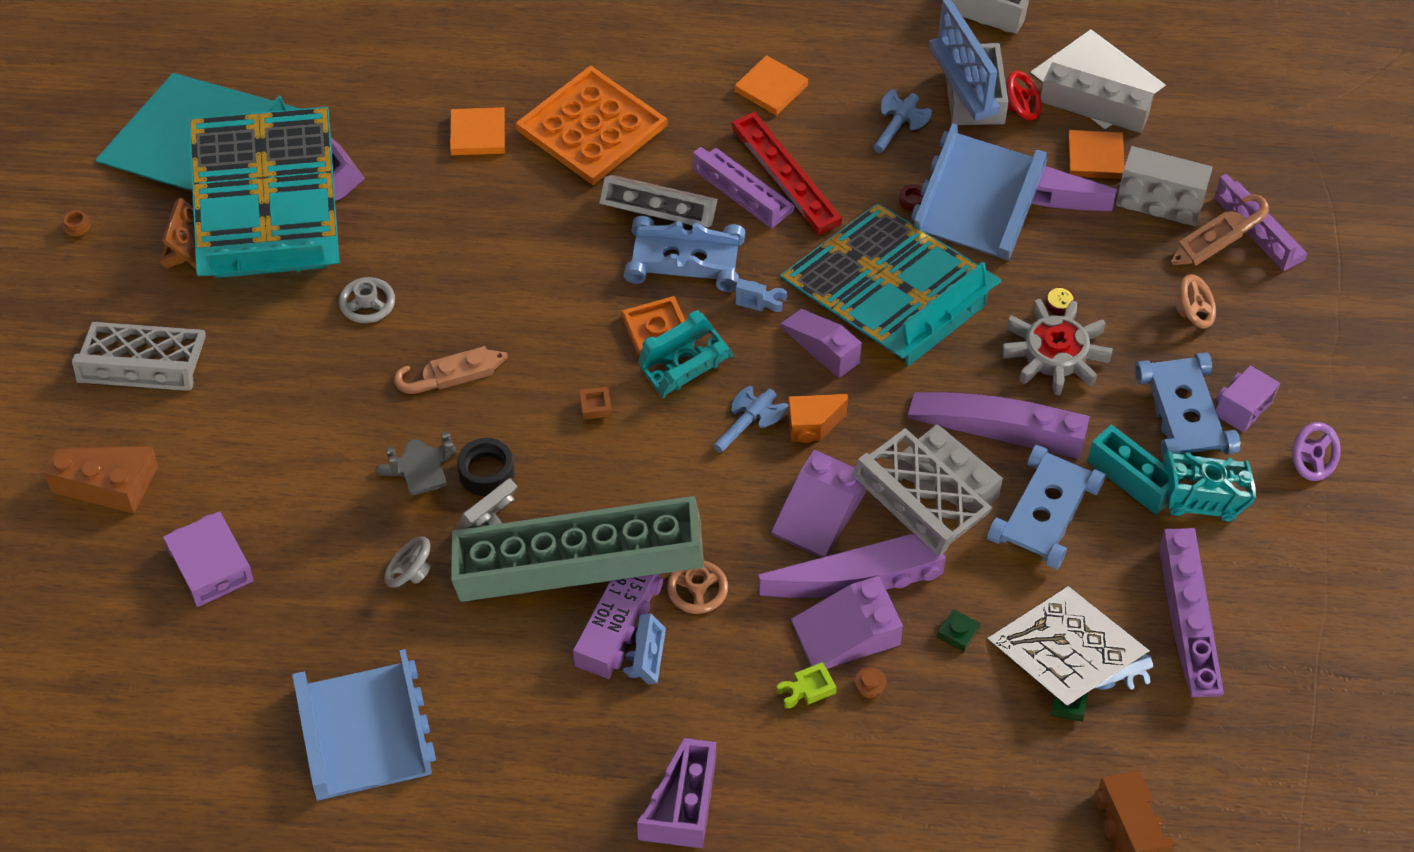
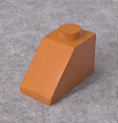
(815, 416)

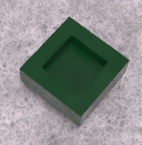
(958, 630)
(1073, 711)

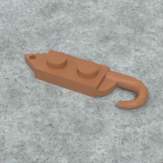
(1218, 233)
(453, 370)

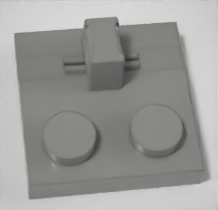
(485, 510)

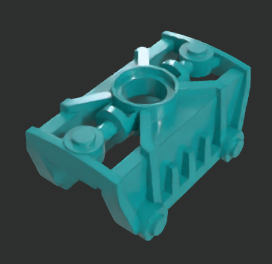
(679, 343)
(1214, 488)

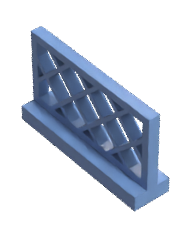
(965, 63)

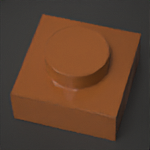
(595, 403)

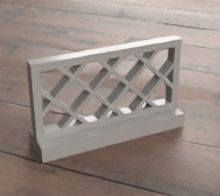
(138, 370)
(906, 502)

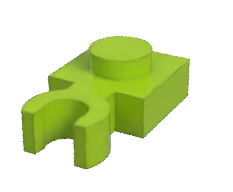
(811, 684)

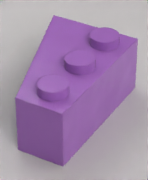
(682, 800)

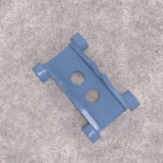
(654, 240)
(1184, 435)
(1044, 536)

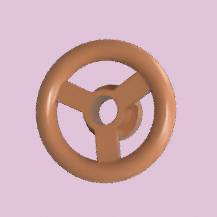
(1191, 302)
(702, 576)

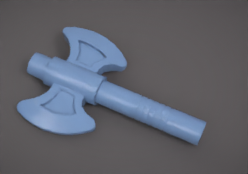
(902, 112)
(753, 409)

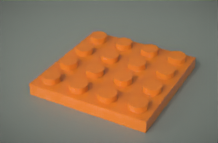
(591, 125)

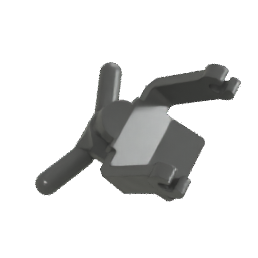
(419, 464)

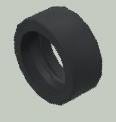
(483, 448)

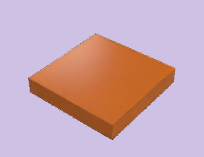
(771, 85)
(477, 131)
(1096, 154)
(651, 320)

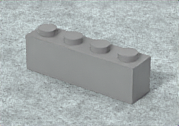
(1096, 97)
(658, 201)

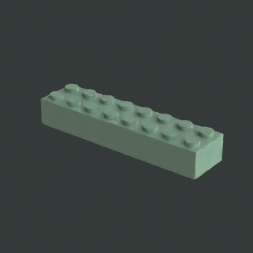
(577, 549)

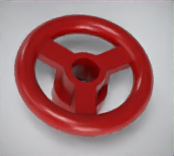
(1020, 97)

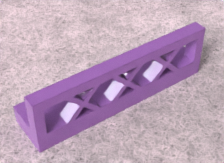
(741, 186)
(1268, 233)

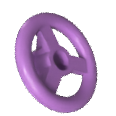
(1313, 451)

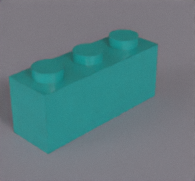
(1131, 468)

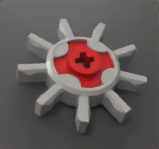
(1056, 346)

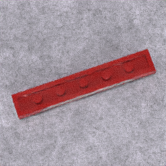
(786, 173)

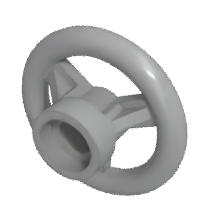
(366, 297)
(410, 562)

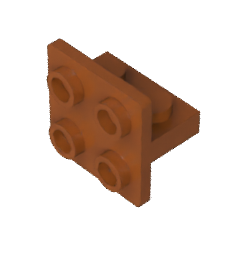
(179, 236)

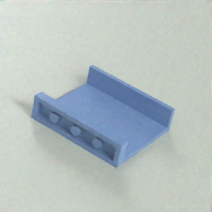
(978, 194)
(364, 729)

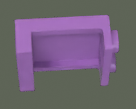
(208, 558)

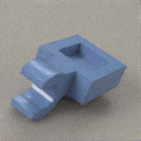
(754, 296)

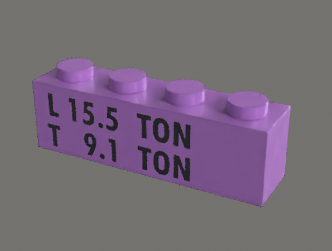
(615, 624)

